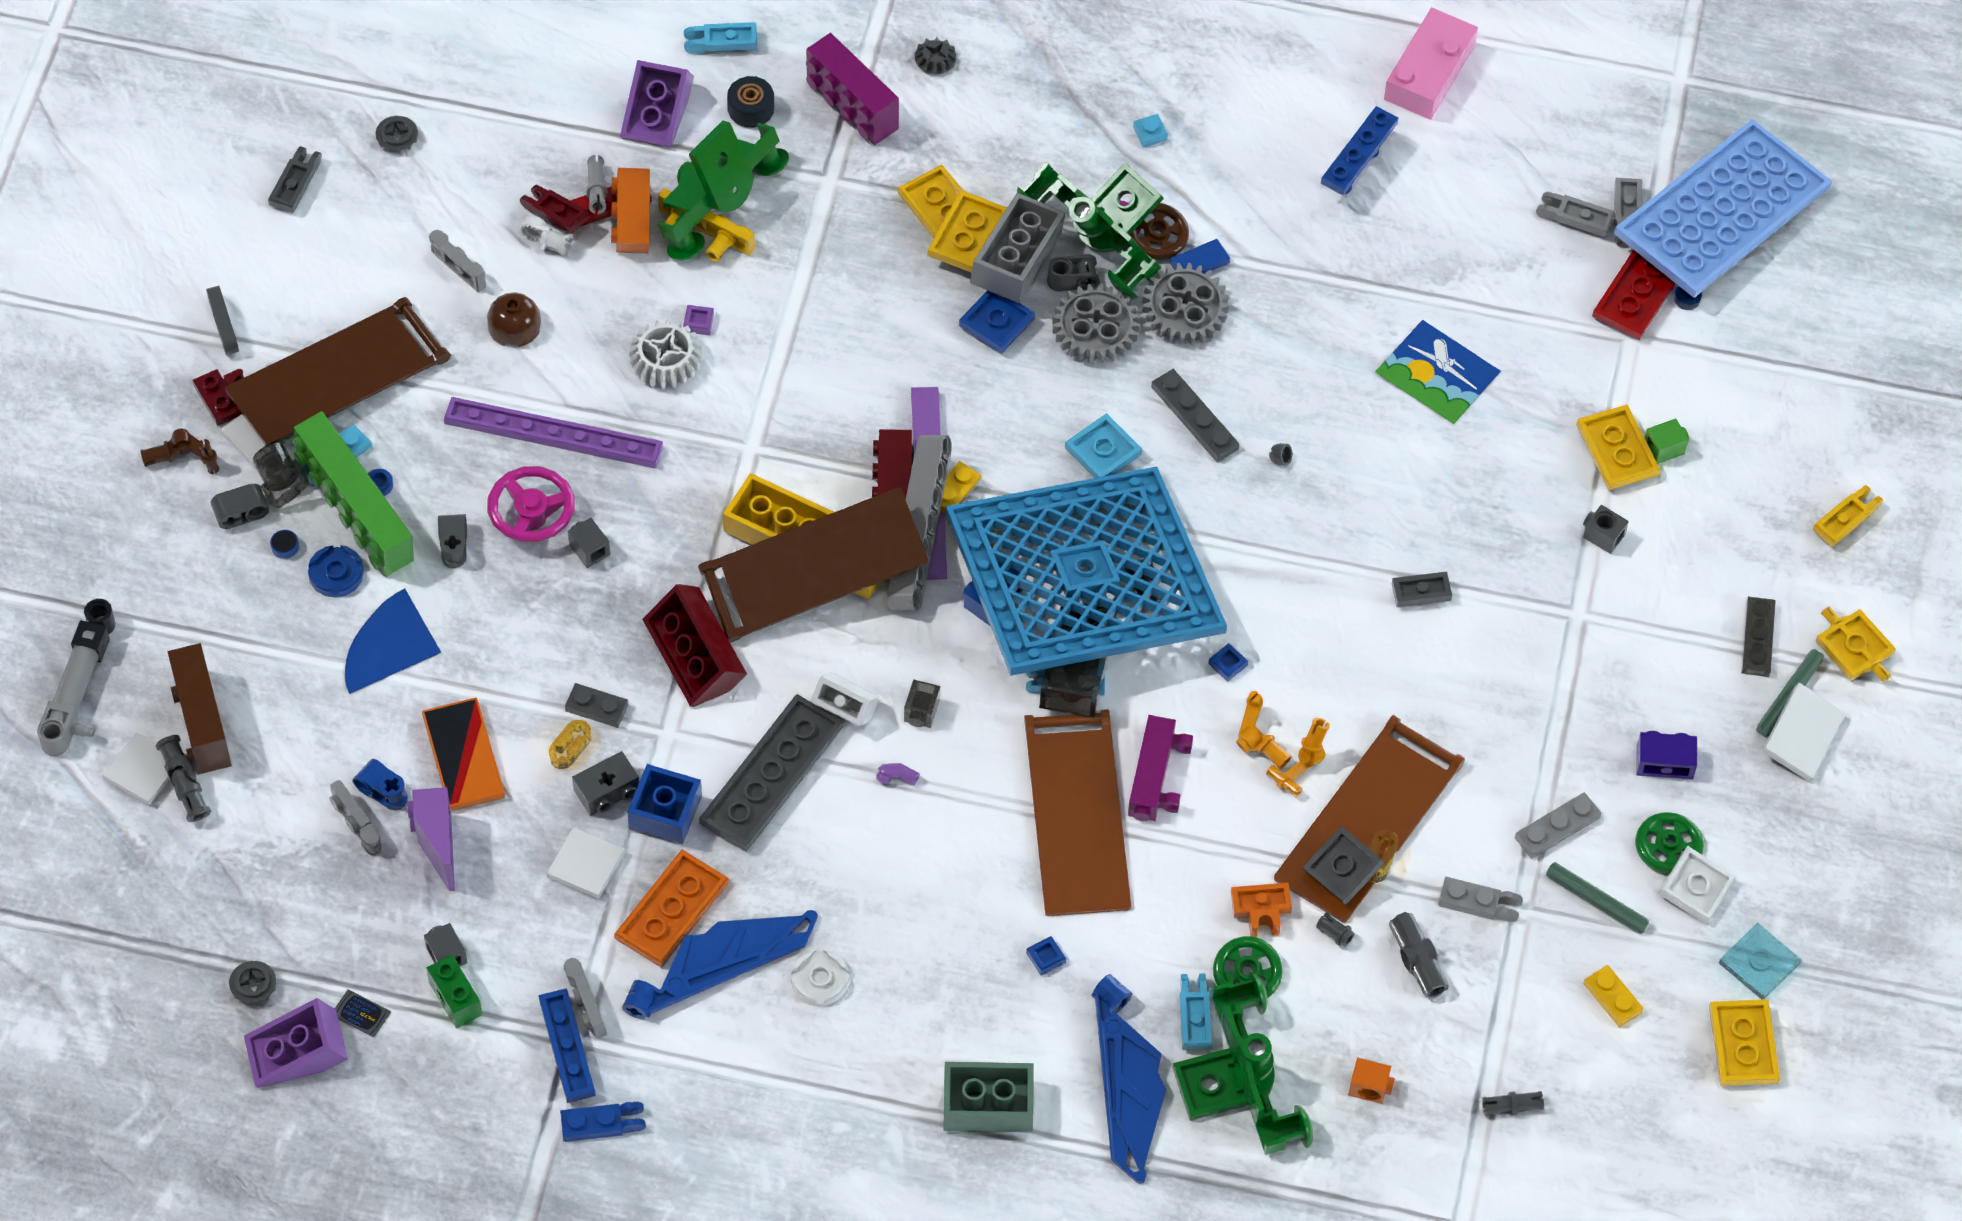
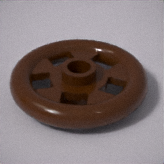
(1179, 228)

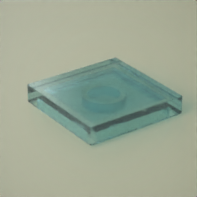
(1760, 961)

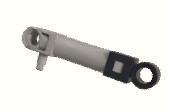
(87, 649)

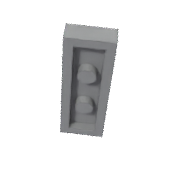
(1557, 825)

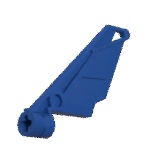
(718, 956)
(1129, 1079)

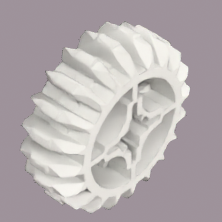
(671, 362)

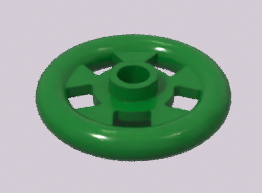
(1654, 825)
(1260, 949)

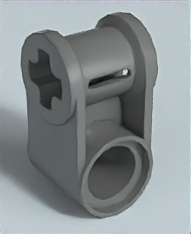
(1071, 272)
(452, 537)

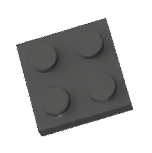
(1343, 865)

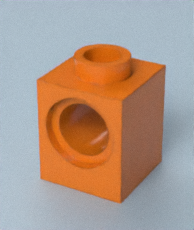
(1371, 1081)

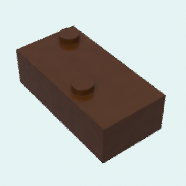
(199, 709)

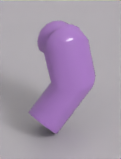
(899, 770)

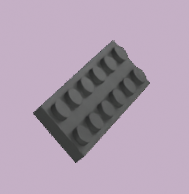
(771, 772)

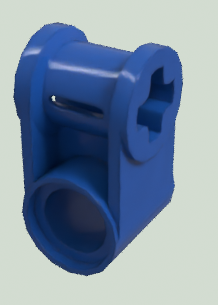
(381, 785)

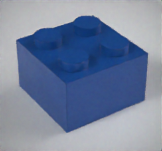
(664, 803)

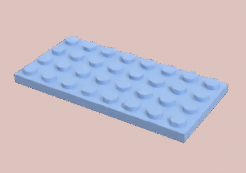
(1722, 208)

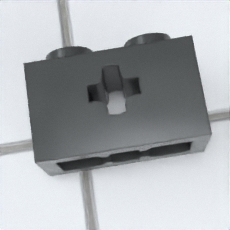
(606, 783)

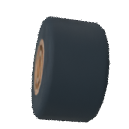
(750, 101)

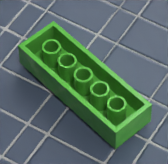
(353, 494)

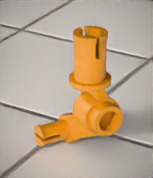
(1252, 738)
(1309, 755)

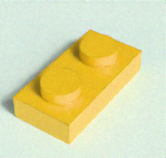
(959, 484)
(1613, 996)

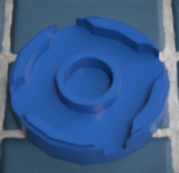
(335, 571)

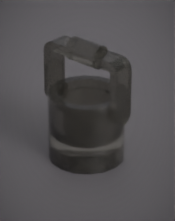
(278, 473)

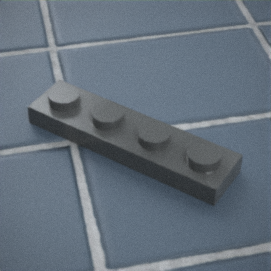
(1195, 415)

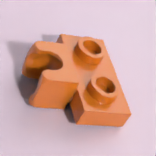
(1261, 905)

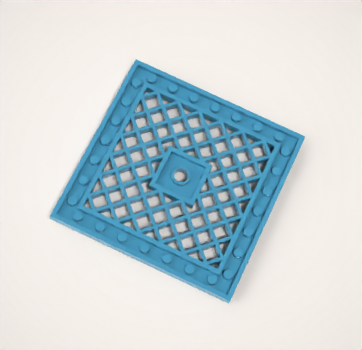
(1027, 652)

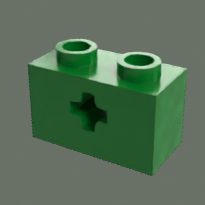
(454, 991)

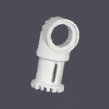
(539, 231)

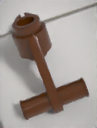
(181, 444)

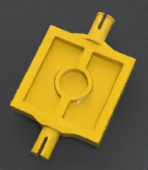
(1855, 644)

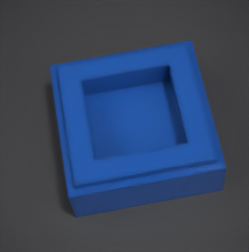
(1228, 662)
(1046, 955)

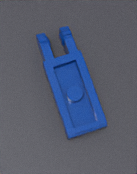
(600, 1121)

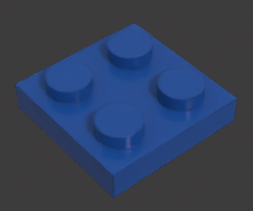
(996, 320)

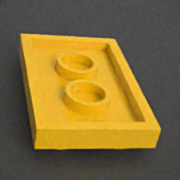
(965, 230)
(1618, 447)
(1744, 1042)

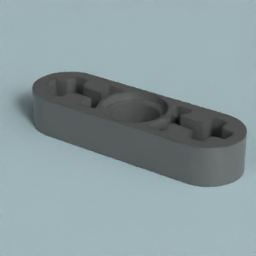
(222, 320)

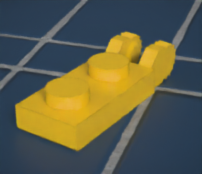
(1846, 516)

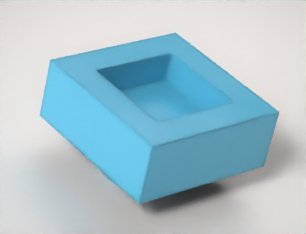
(1150, 130)

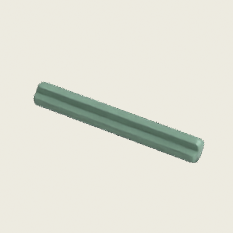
(1801, 675)
(1597, 897)

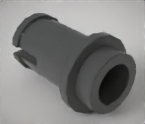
(1336, 930)

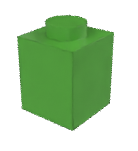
(1667, 440)

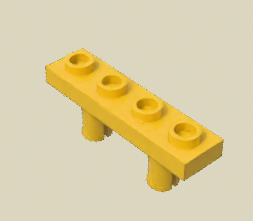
(718, 227)

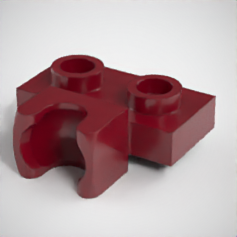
(214, 396)

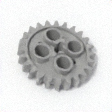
(1177, 322)
(1096, 323)

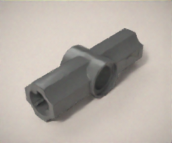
(1418, 955)

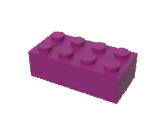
(852, 89)

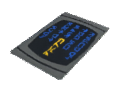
(361, 1013)

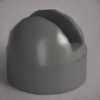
(1281, 454)

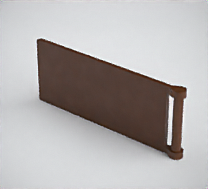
(335, 372)
(816, 563)

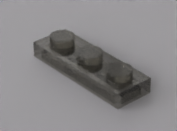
(1758, 636)

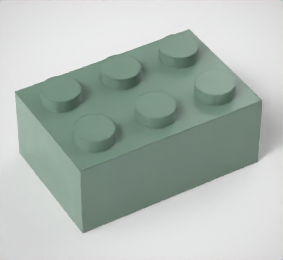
(988, 1096)

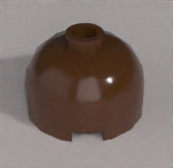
(513, 319)

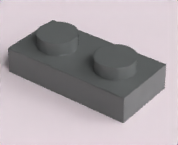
(1421, 589)
(596, 705)

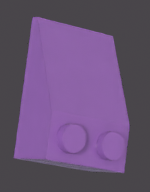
(656, 103)
(433, 825)
(296, 1044)

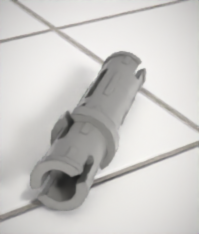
(596, 189)

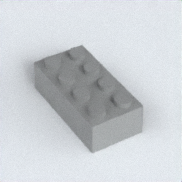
(1017, 247)

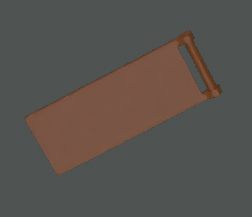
(1385, 790)
(1077, 816)

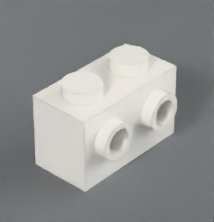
(844, 699)

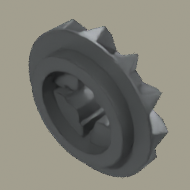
(938, 64)
(406, 128)
(261, 973)

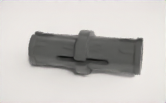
(1513, 1103)

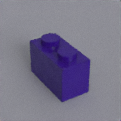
(1666, 755)

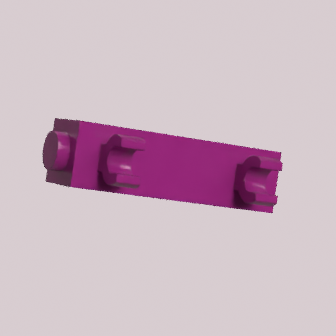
(1152, 769)

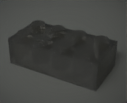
(1074, 686)

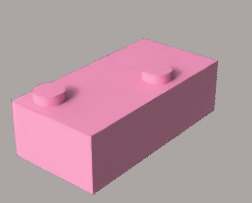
(1430, 63)

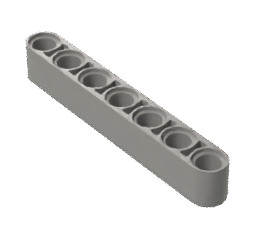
(924, 502)

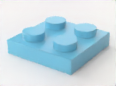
(1103, 447)

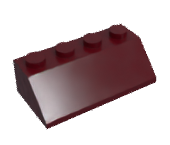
(694, 645)

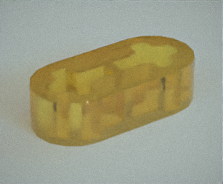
(565, 740)
(1387, 856)

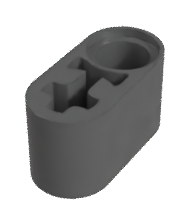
(239, 506)

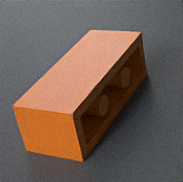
(631, 210)

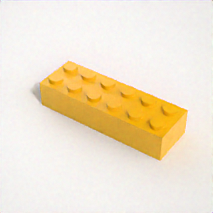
(767, 510)

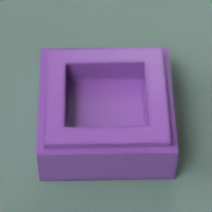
(699, 319)

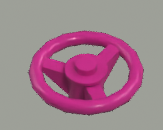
(531, 505)

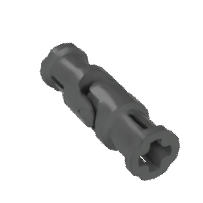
(184, 781)

